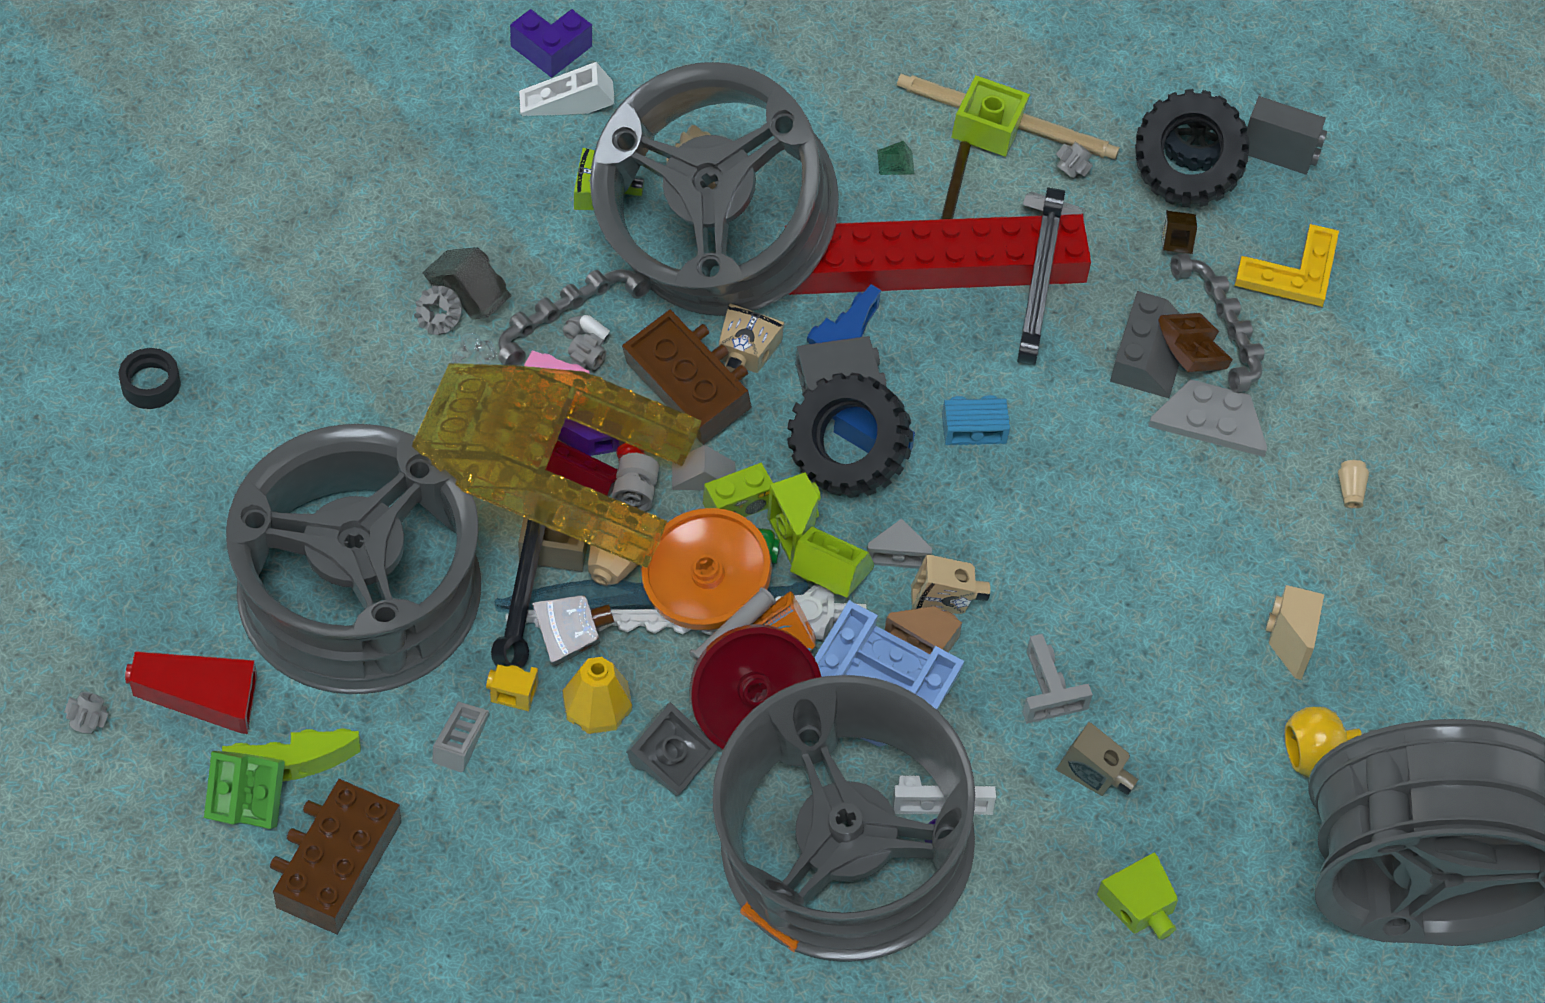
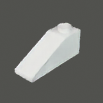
(570, 93)

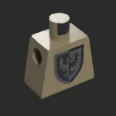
(1097, 762)

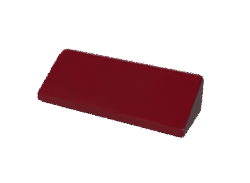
(582, 468)

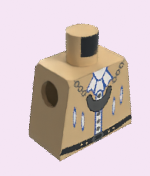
(749, 338)
(947, 585)

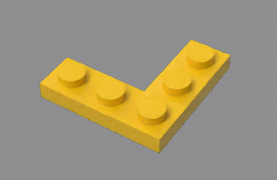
(1304, 284)

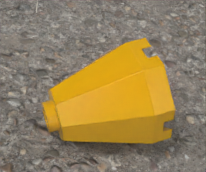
(597, 697)

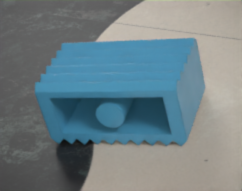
(975, 420)

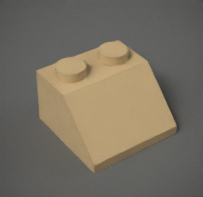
(1295, 627)

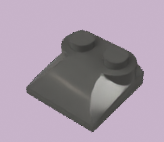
(671, 749)

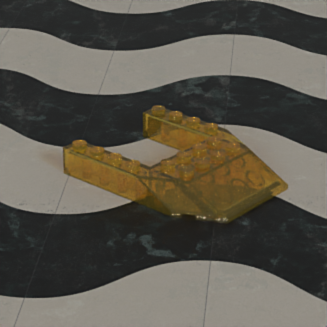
(499, 430)

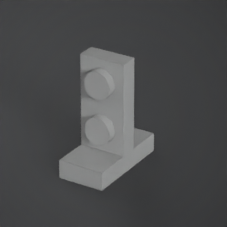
(1055, 697)

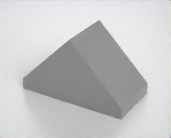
(700, 468)
(899, 547)

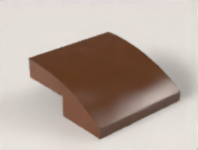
(1192, 342)

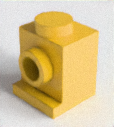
(512, 686)

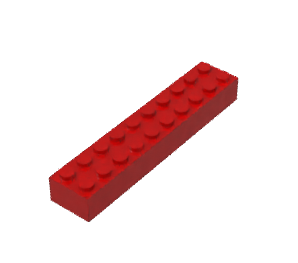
(945, 254)

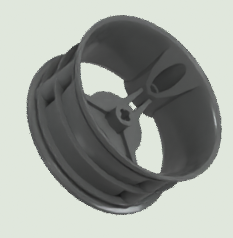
(726, 163)
(352, 546)
(823, 713)
(1433, 832)

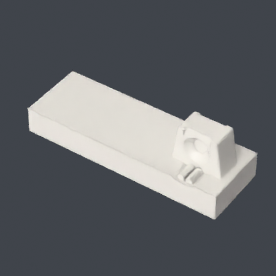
(913, 798)

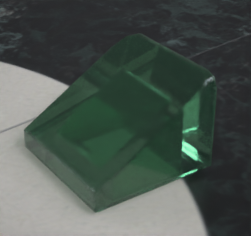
(896, 160)

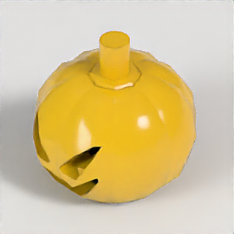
(1316, 734)

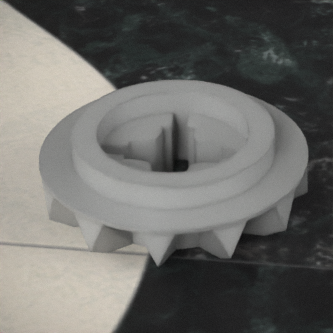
(442, 322)

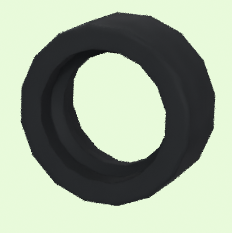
(153, 397)

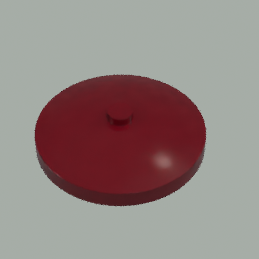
(742, 672)

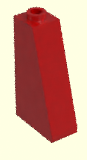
(197, 686)

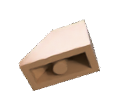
(925, 628)

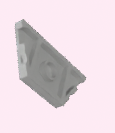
(1213, 417)

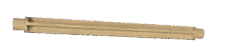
(1028, 123)

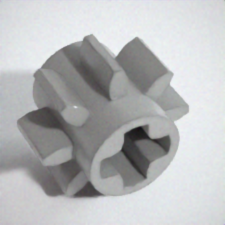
(1074, 159)
(587, 351)
(86, 712)

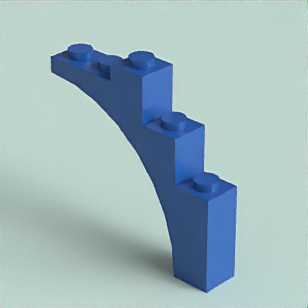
(853, 423)

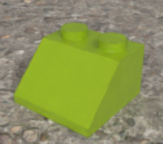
(990, 115)
(793, 510)

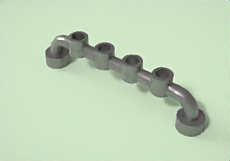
(572, 297)
(1229, 308)

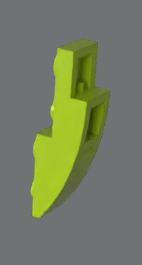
(308, 751)

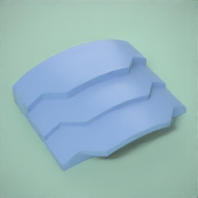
(863, 649)

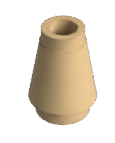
(1353, 482)

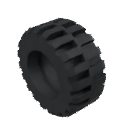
(1186, 109)
(822, 406)

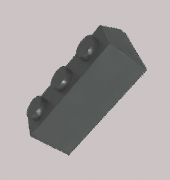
(1144, 355)

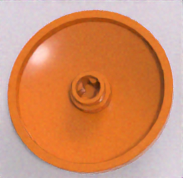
(706, 568)

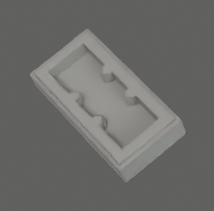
(1037, 200)

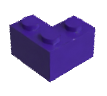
(551, 45)

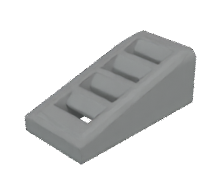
(456, 755)

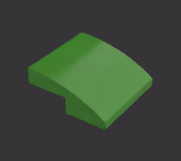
(244, 789)

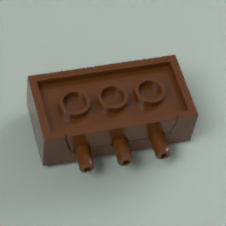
(688, 373)
(335, 855)

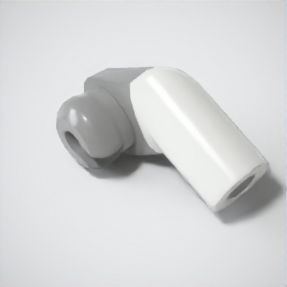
(583, 325)

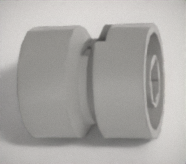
(636, 480)

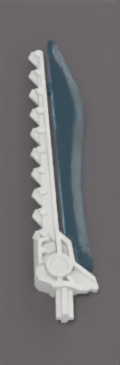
(633, 608)

